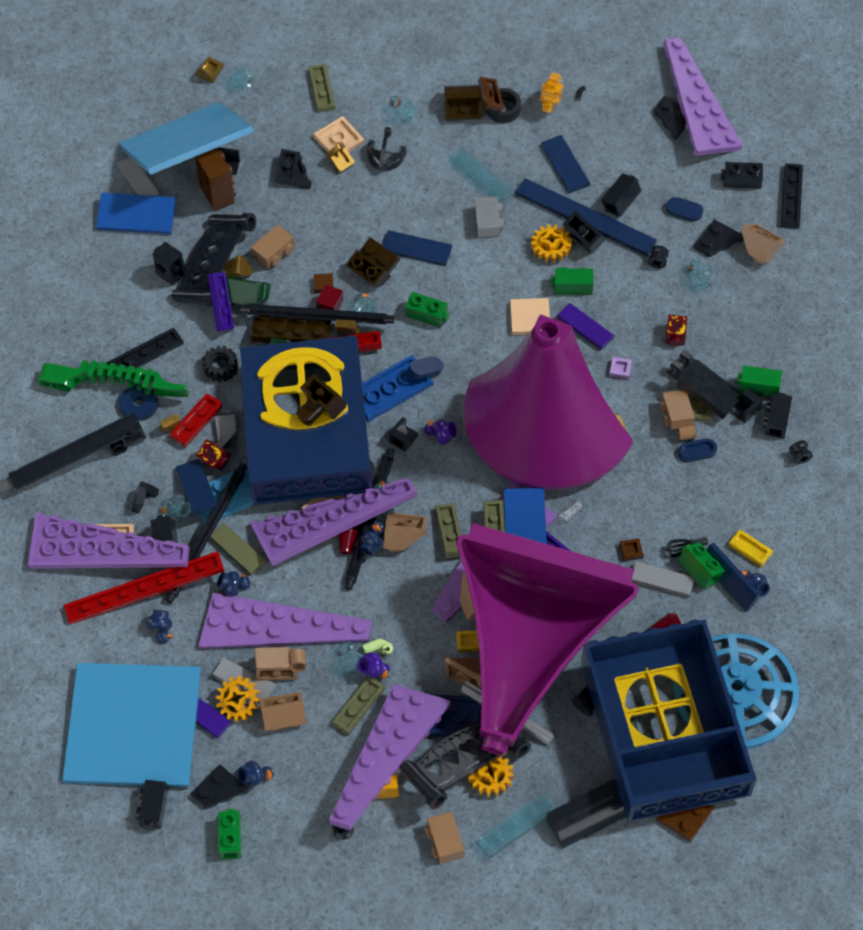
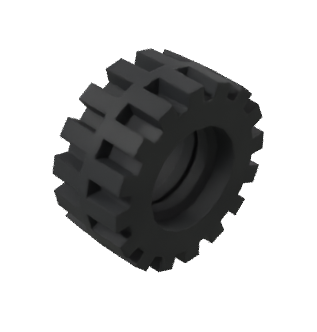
(220, 354)

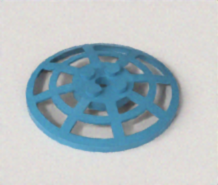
(752, 687)

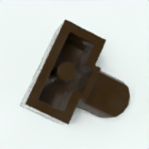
(320, 400)

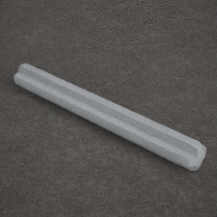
(530, 726)

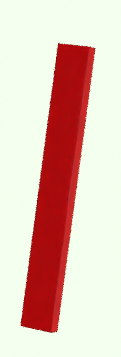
(143, 588)

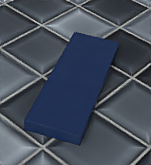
(565, 164)
(417, 248)
(196, 486)
(734, 581)

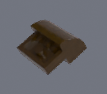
(463, 102)
(373, 262)

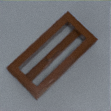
(488, 93)

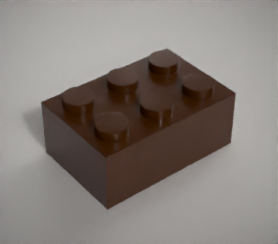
(215, 178)

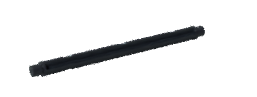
(315, 313)
(212, 521)
(358, 555)

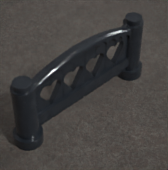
(230, 225)
(432, 784)

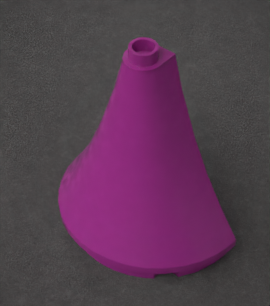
(543, 414)
(532, 619)

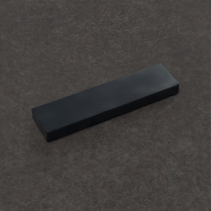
(791, 196)
(149, 350)

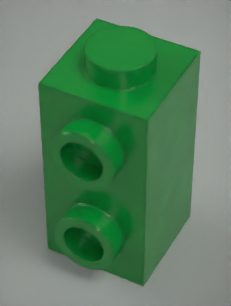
(573, 281)
(427, 309)
(759, 380)
(701, 565)
(230, 834)

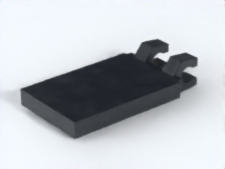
(704, 384)

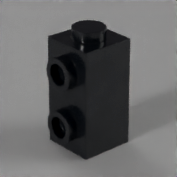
(742, 175)
(621, 194)
(778, 415)
(153, 804)

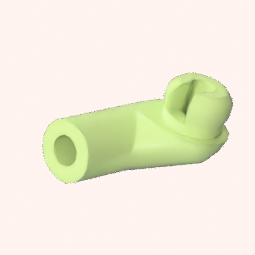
(378, 645)

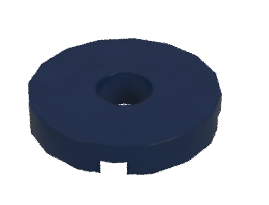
(142, 412)

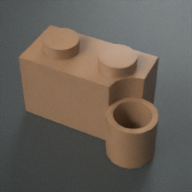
(678, 414)
(278, 663)

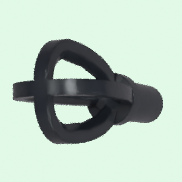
(704, 541)

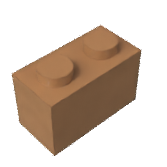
(273, 247)
(282, 711)
(445, 838)

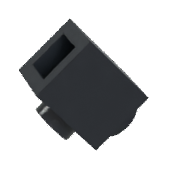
(164, 528)

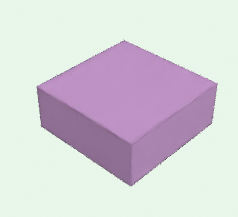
(620, 368)

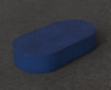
(684, 209)
(425, 367)
(697, 450)

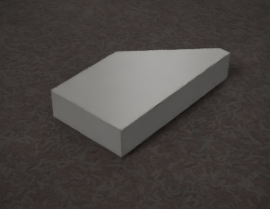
(225, 429)

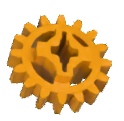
(551, 92)
(551, 243)
(235, 690)
(499, 769)

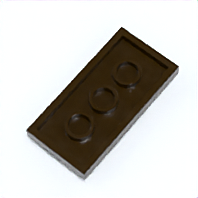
(288, 329)

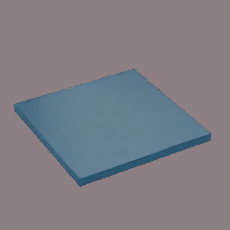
(185, 137)
(132, 724)

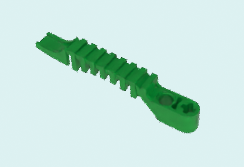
(65, 378)

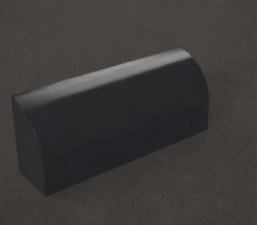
(586, 814)

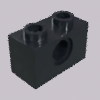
(583, 232)
(168, 263)

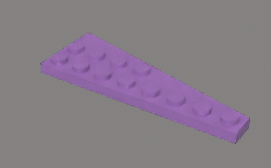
(705, 119)
(393, 739)

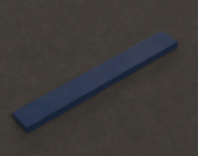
(607, 226)

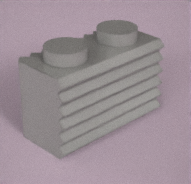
(487, 216)

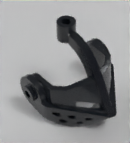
(383, 156)

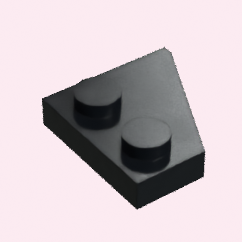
(671, 116)
(292, 170)
(717, 238)
(218, 788)

